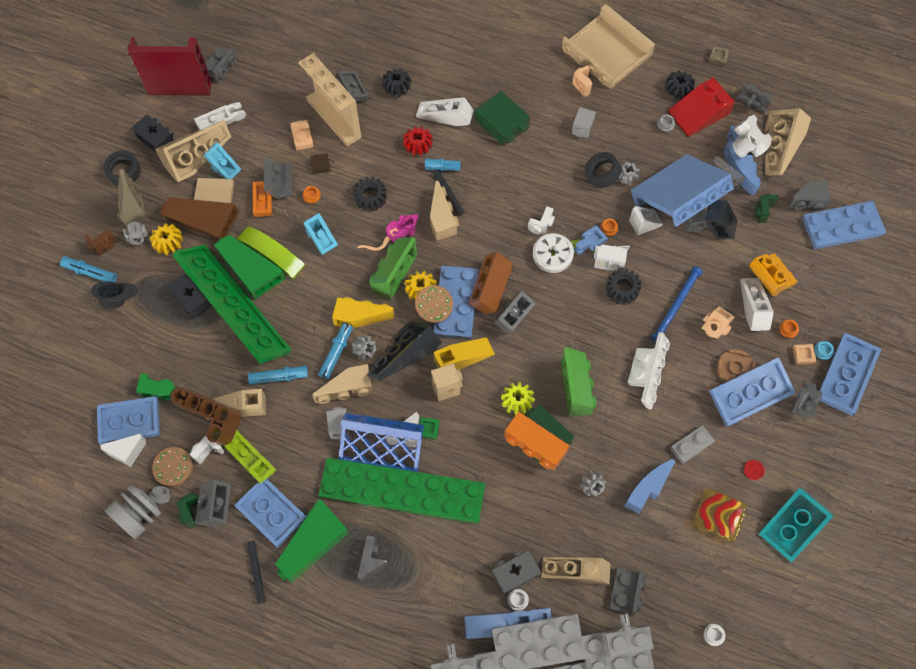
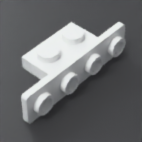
(647, 369)

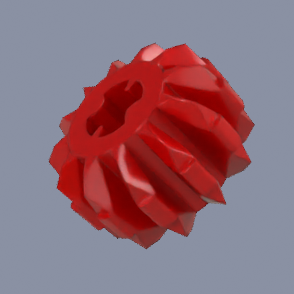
(417, 141)

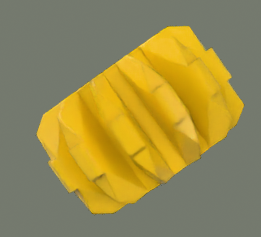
(166, 239)
(418, 280)

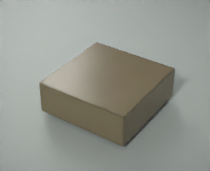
(718, 56)

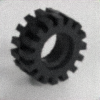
(370, 184)
(625, 276)

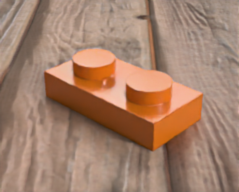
(261, 200)

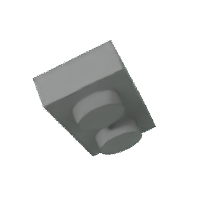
(692, 444)

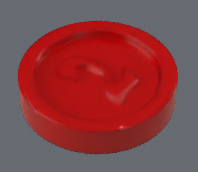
(754, 470)

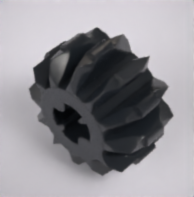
(396, 82)
(679, 84)

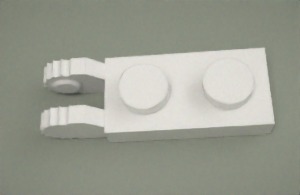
(220, 114)

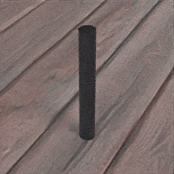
(450, 195)
(256, 572)

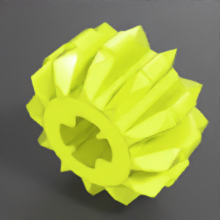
(510, 398)

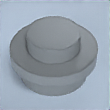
(666, 123)
(160, 495)

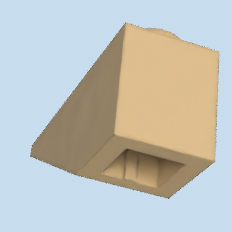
(441, 217)
(347, 384)
(248, 402)
(576, 569)

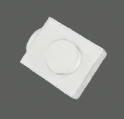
(541, 227)
(203, 449)

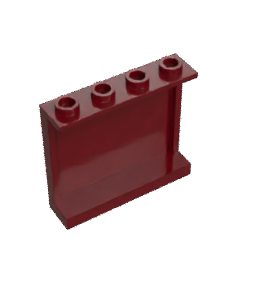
(171, 69)

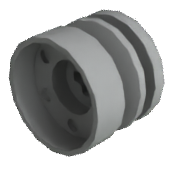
(133, 511)

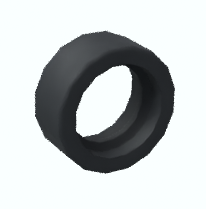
(118, 157)
(598, 160)

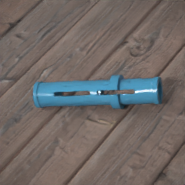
(70, 263)
(339, 343)
(277, 375)

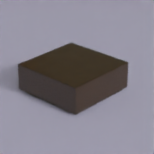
(320, 163)

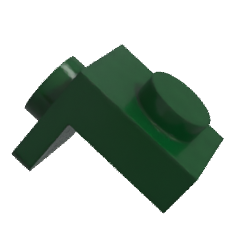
(762, 206)
(186, 516)

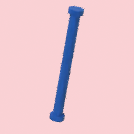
(695, 272)

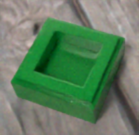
(431, 428)

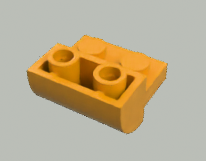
(772, 273)

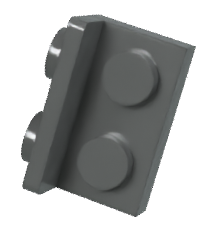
(220, 63)
(352, 84)
(277, 178)
(627, 591)

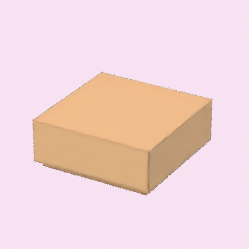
(804, 354)

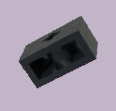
(152, 133)
(721, 220)
(181, 291)

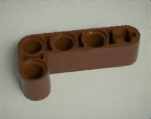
(223, 417)

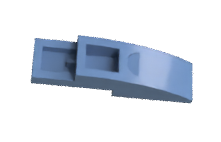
(744, 165)
(480, 625)

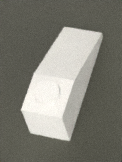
(446, 111)
(756, 304)

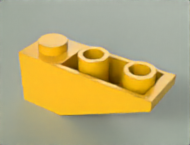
(360, 313)
(464, 353)

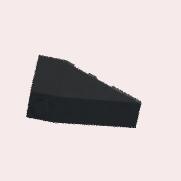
(411, 345)

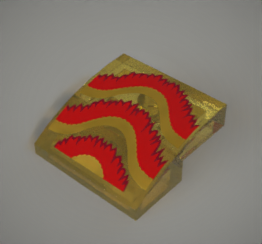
(719, 515)

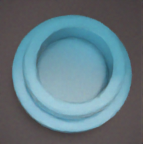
(824, 350)

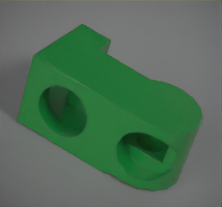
(151, 388)

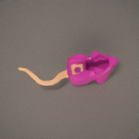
(397, 229)

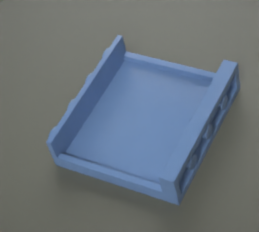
(683, 188)

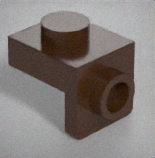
(102, 243)

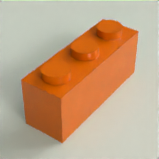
(536, 441)

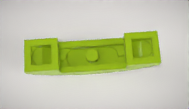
(272, 251)
(250, 458)

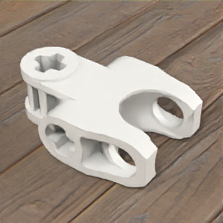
(750, 138)

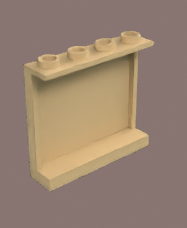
(609, 47)
(332, 101)

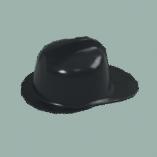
(113, 294)

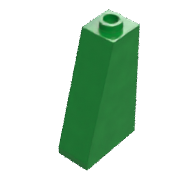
(250, 268)
(312, 541)

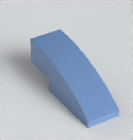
(649, 487)

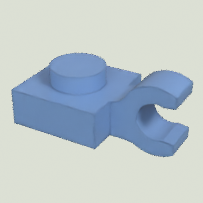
(591, 239)

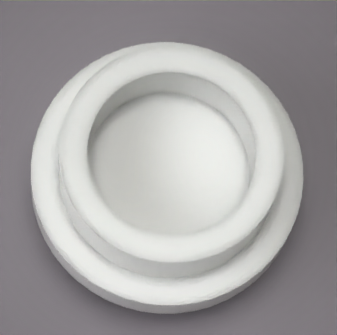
(518, 599)
(714, 634)

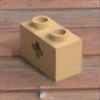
(446, 382)

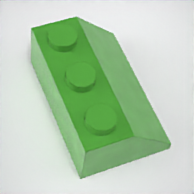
(394, 267)
(577, 383)

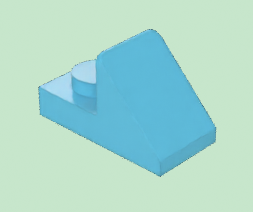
(221, 161)
(320, 234)

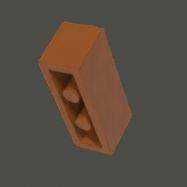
(490, 283)

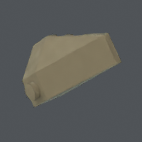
(130, 201)

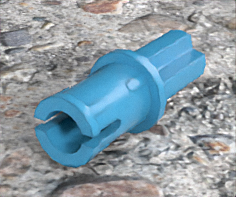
(441, 164)

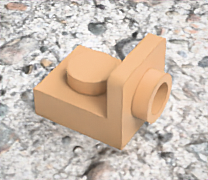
(581, 80)
(301, 135)

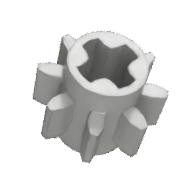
(629, 173)
(135, 233)
(364, 347)
(593, 483)

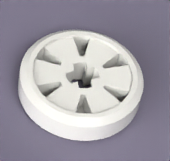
(563, 253)

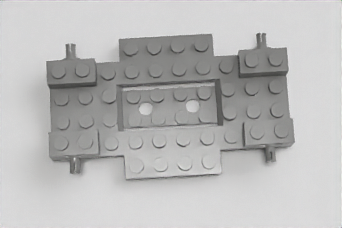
(557, 642)

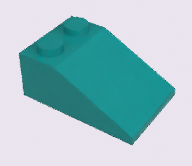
(796, 524)

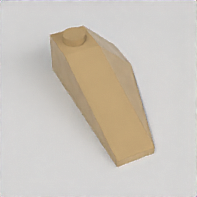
(787, 132)
(185, 155)

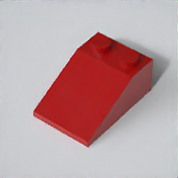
(702, 107)

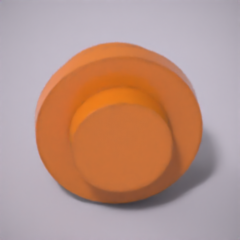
(311, 194)
(609, 227)
(789, 328)

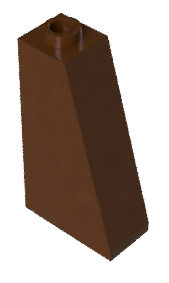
(201, 216)

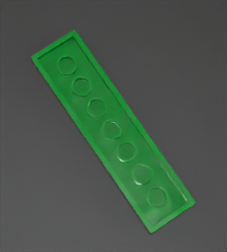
(232, 303)
(402, 490)

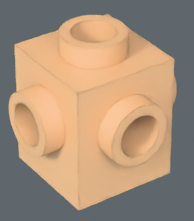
(717, 323)

